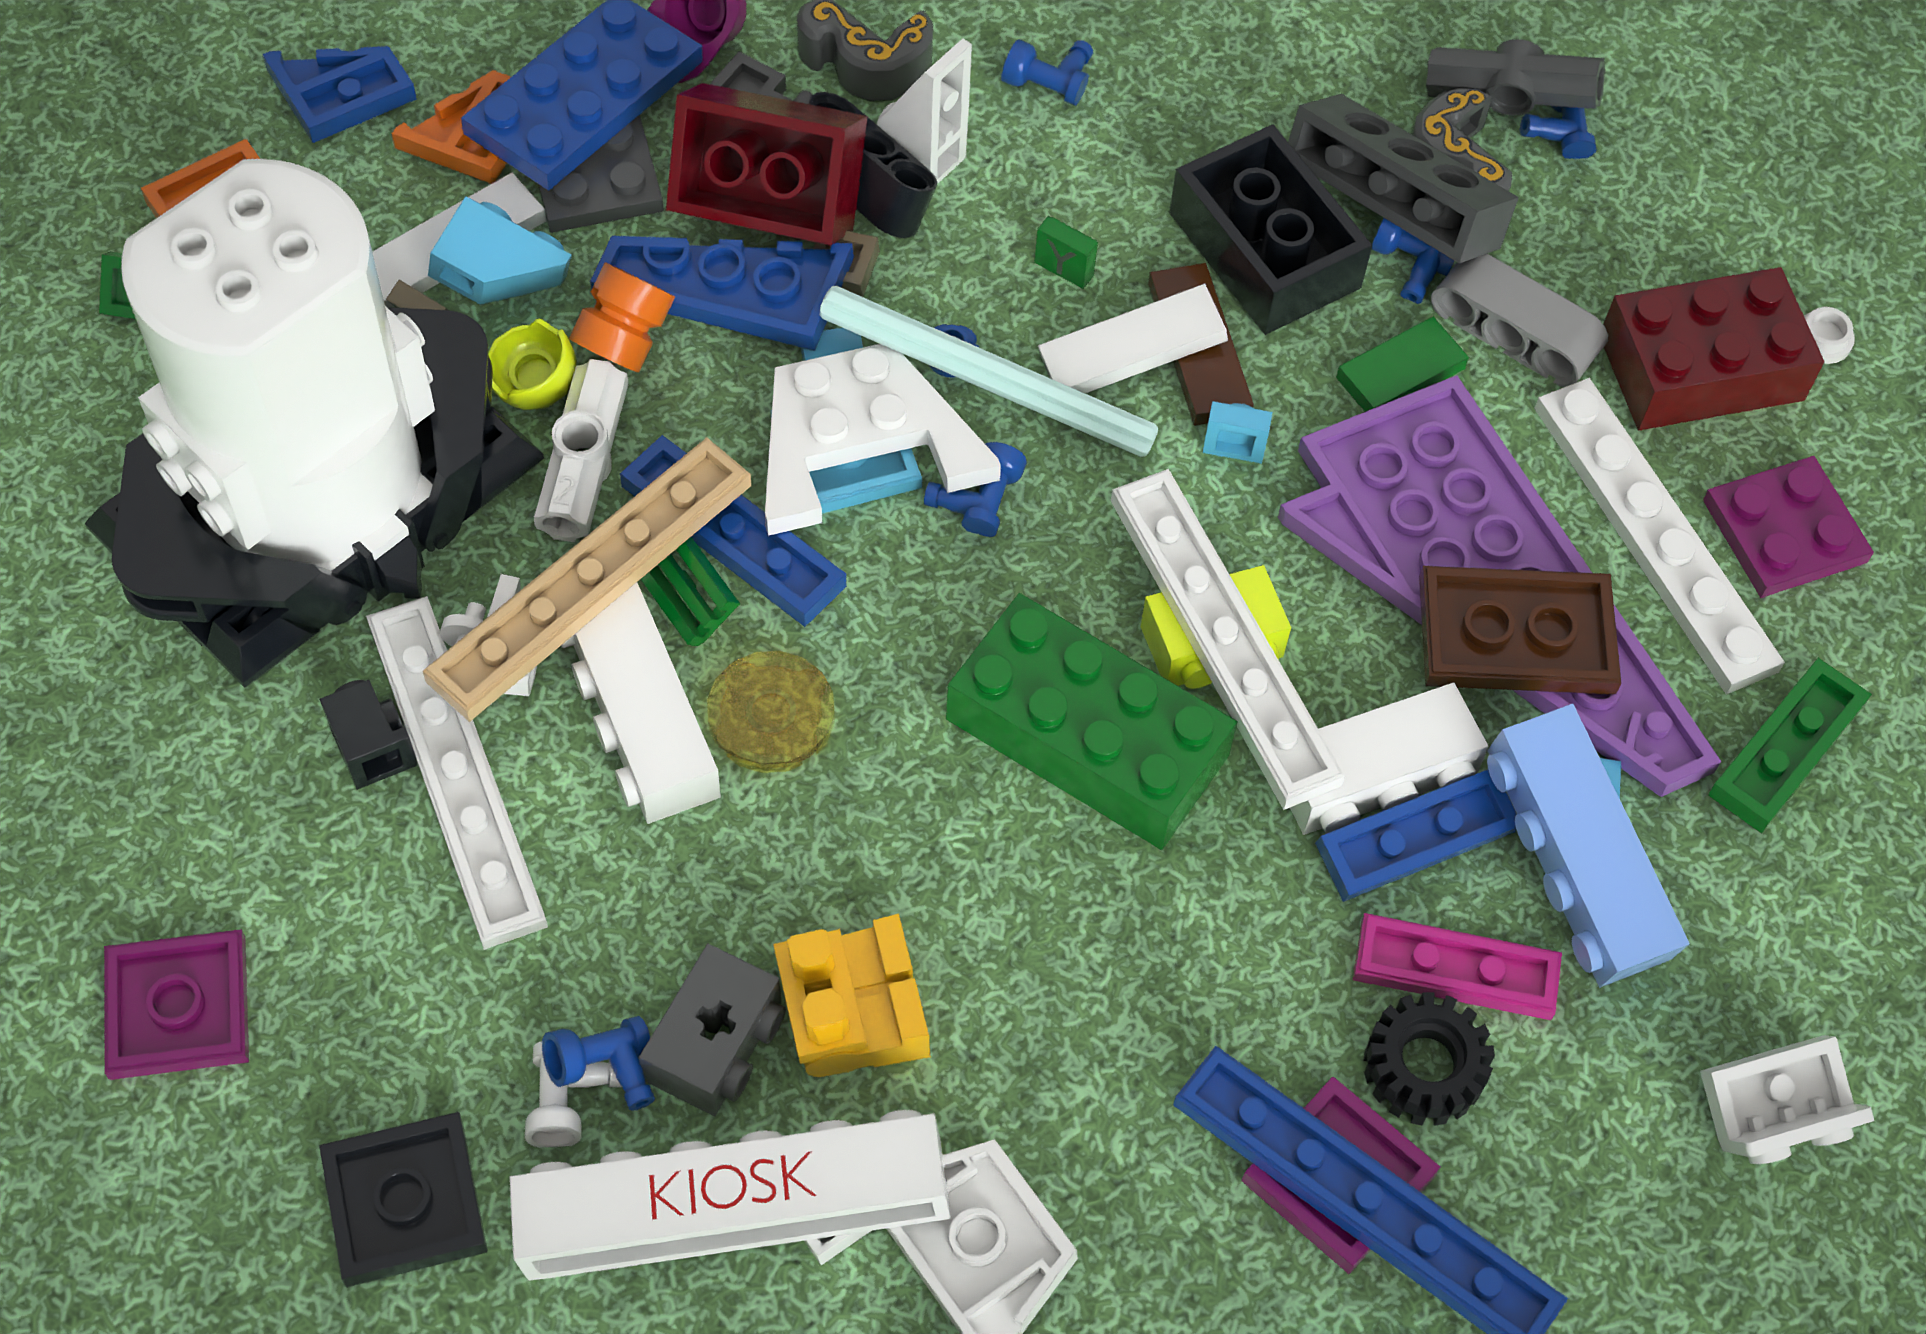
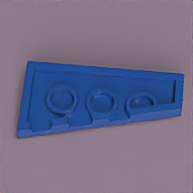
(736, 286)

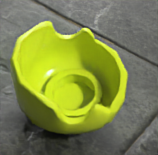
(532, 365)

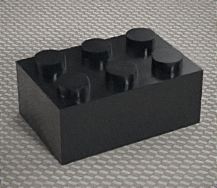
(1269, 229)

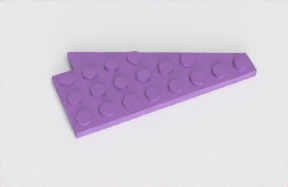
(1441, 489)

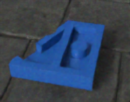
(340, 87)

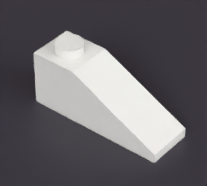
(933, 113)

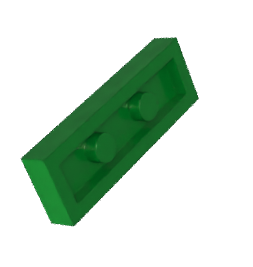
(1789, 745)

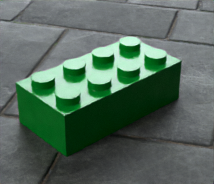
(1090, 720)

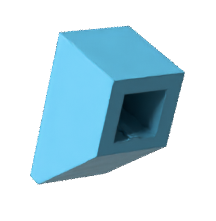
(493, 257)

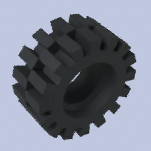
(1444, 1025)

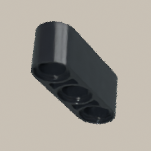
(892, 181)

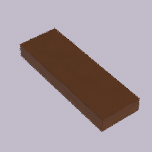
(1212, 372)

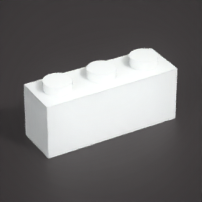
(1395, 757)

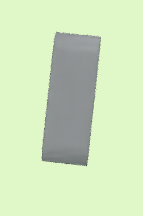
(1521, 317)

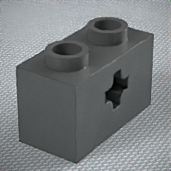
(713, 995)

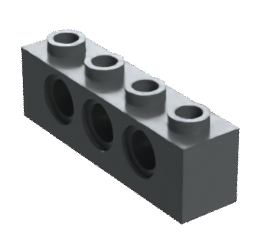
(1402, 178)

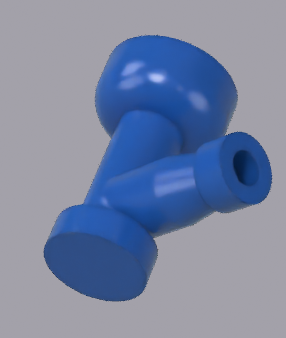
(1065, 79)
(1570, 131)
(1428, 258)
(982, 506)
(567, 1057)

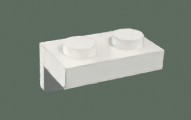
(1783, 1100)

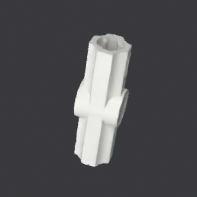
(577, 476)

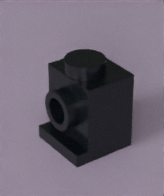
(368, 733)

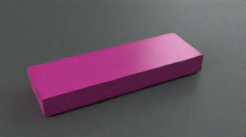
(1458, 965)

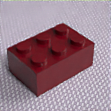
(765, 163)
(1711, 348)

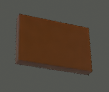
(1519, 630)

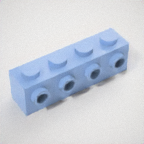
(1585, 846)

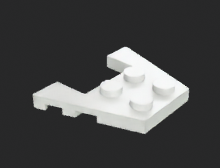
(855, 410)
(994, 1255)

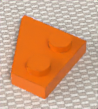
(442, 136)

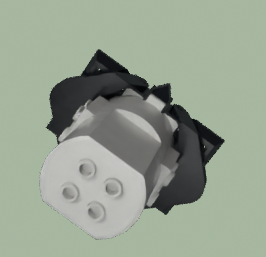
(293, 421)

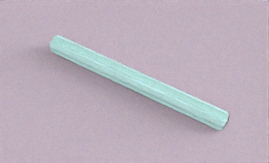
(988, 371)

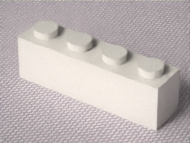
(643, 710)

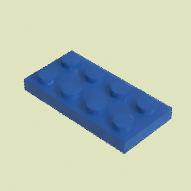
(582, 91)

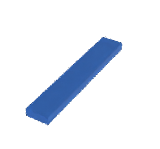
(1367, 1199)

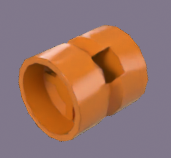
(621, 317)

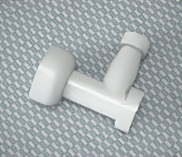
(554, 1122)

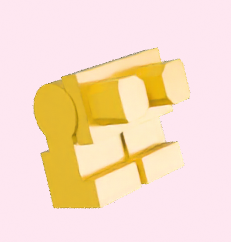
(852, 998)

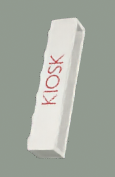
(728, 1195)

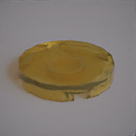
(771, 711)

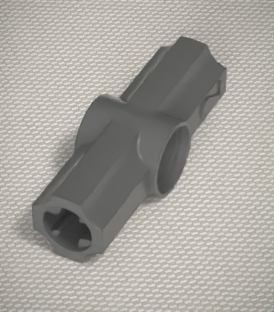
(1518, 76)

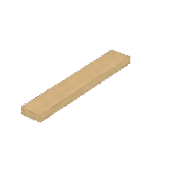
(586, 579)

